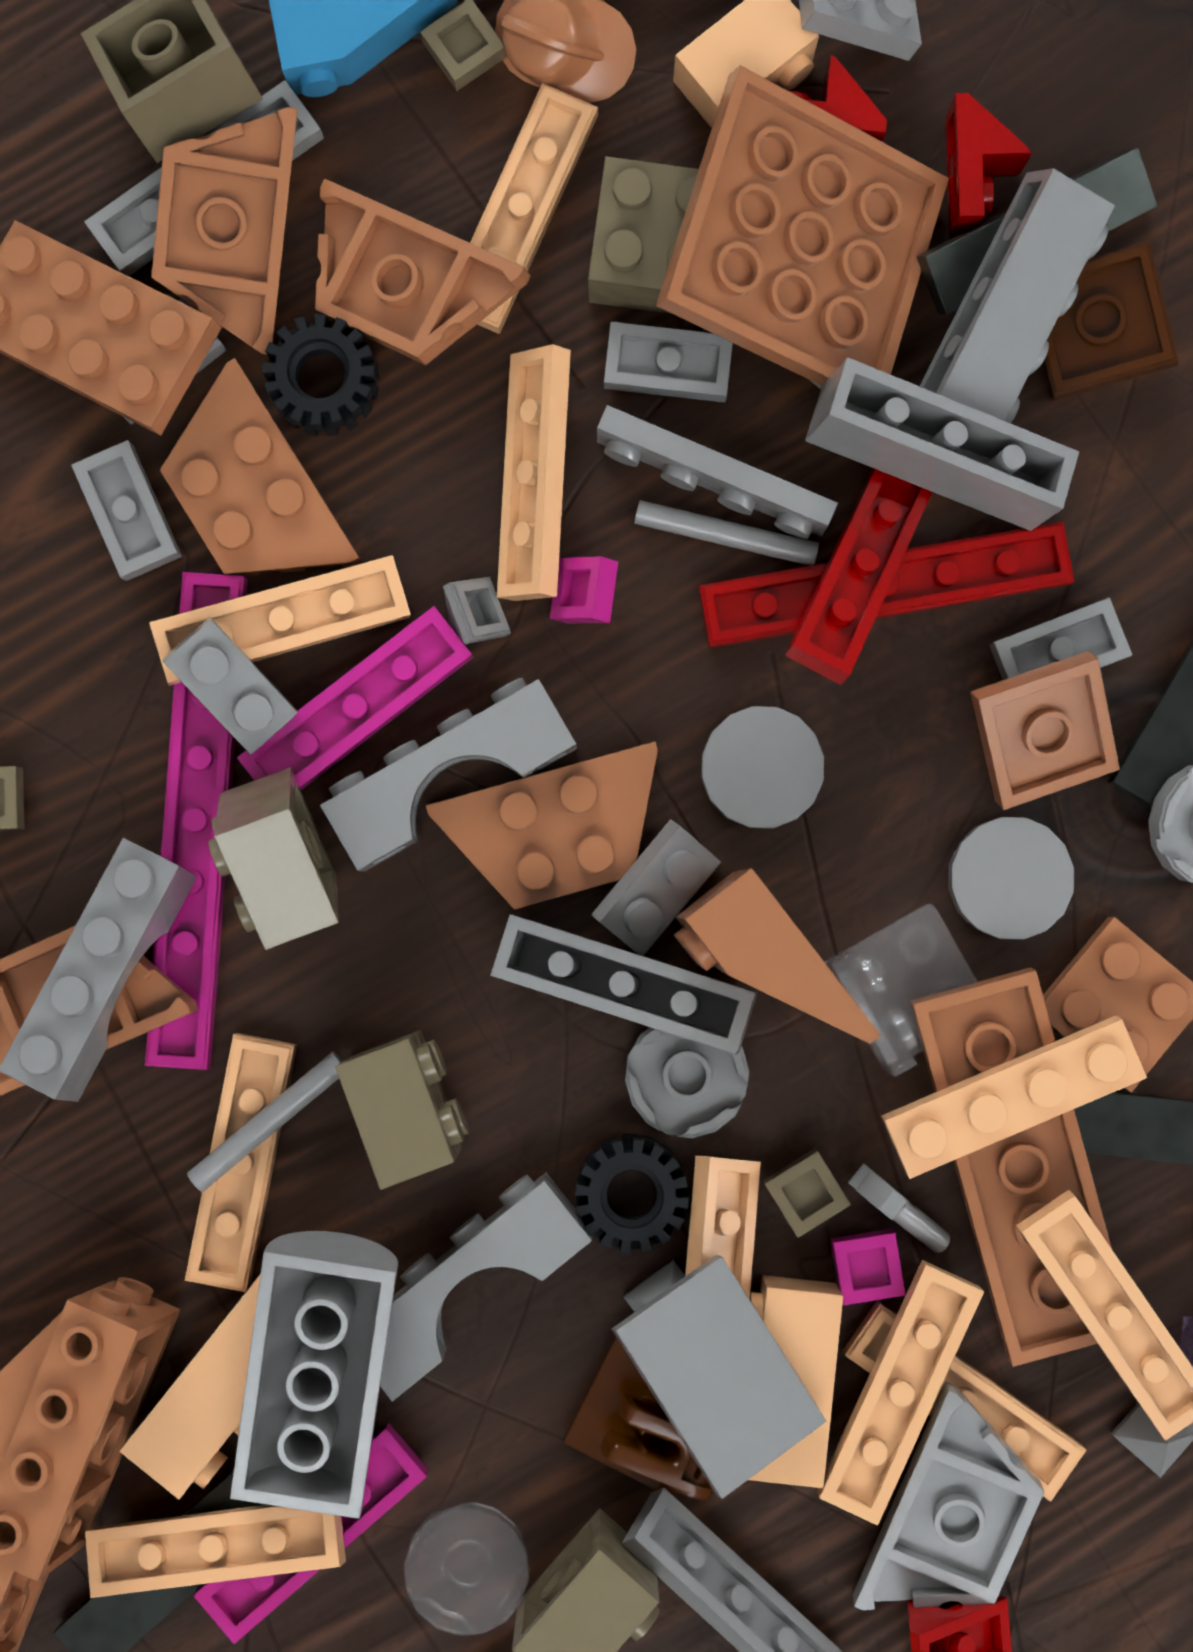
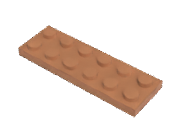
(1011, 1179)

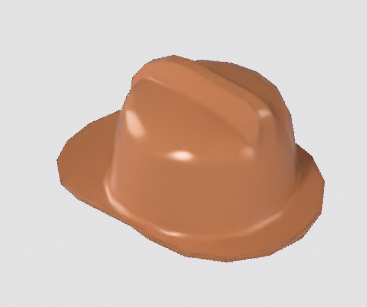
(568, 45)

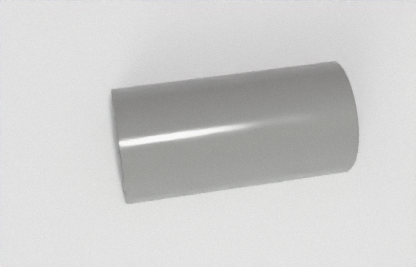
(314, 1372)

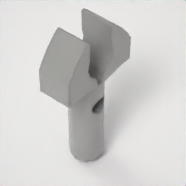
(900, 1209)

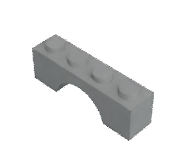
(380, 812)
(72, 1013)
(530, 1233)

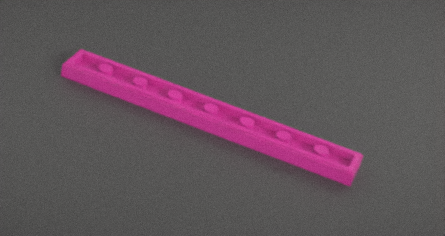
(196, 775)

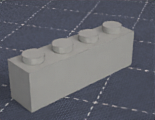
(1019, 293)
(941, 445)
(624, 984)

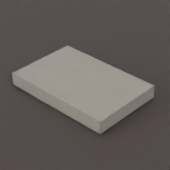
(719, 1375)

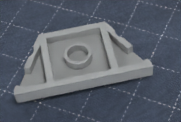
(953, 1515)

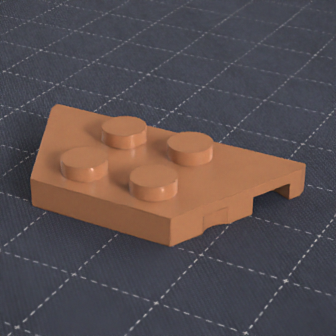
(226, 222)
(404, 277)
(250, 488)
(554, 827)
(144, 1003)

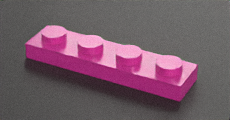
(362, 701)
(245, 1602)

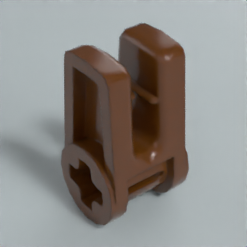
(665, 1463)

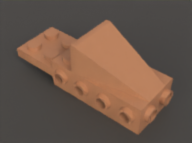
(62, 1425)

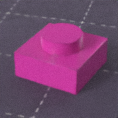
(584, 590)
(868, 1266)

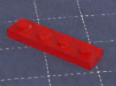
(858, 576)

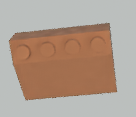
(755, 941)

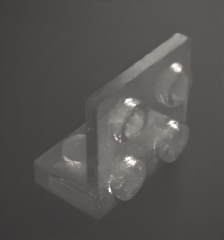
(897, 966)

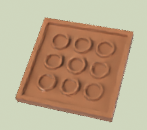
(801, 234)

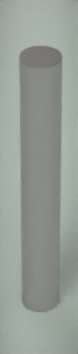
(726, 533)
(265, 1123)

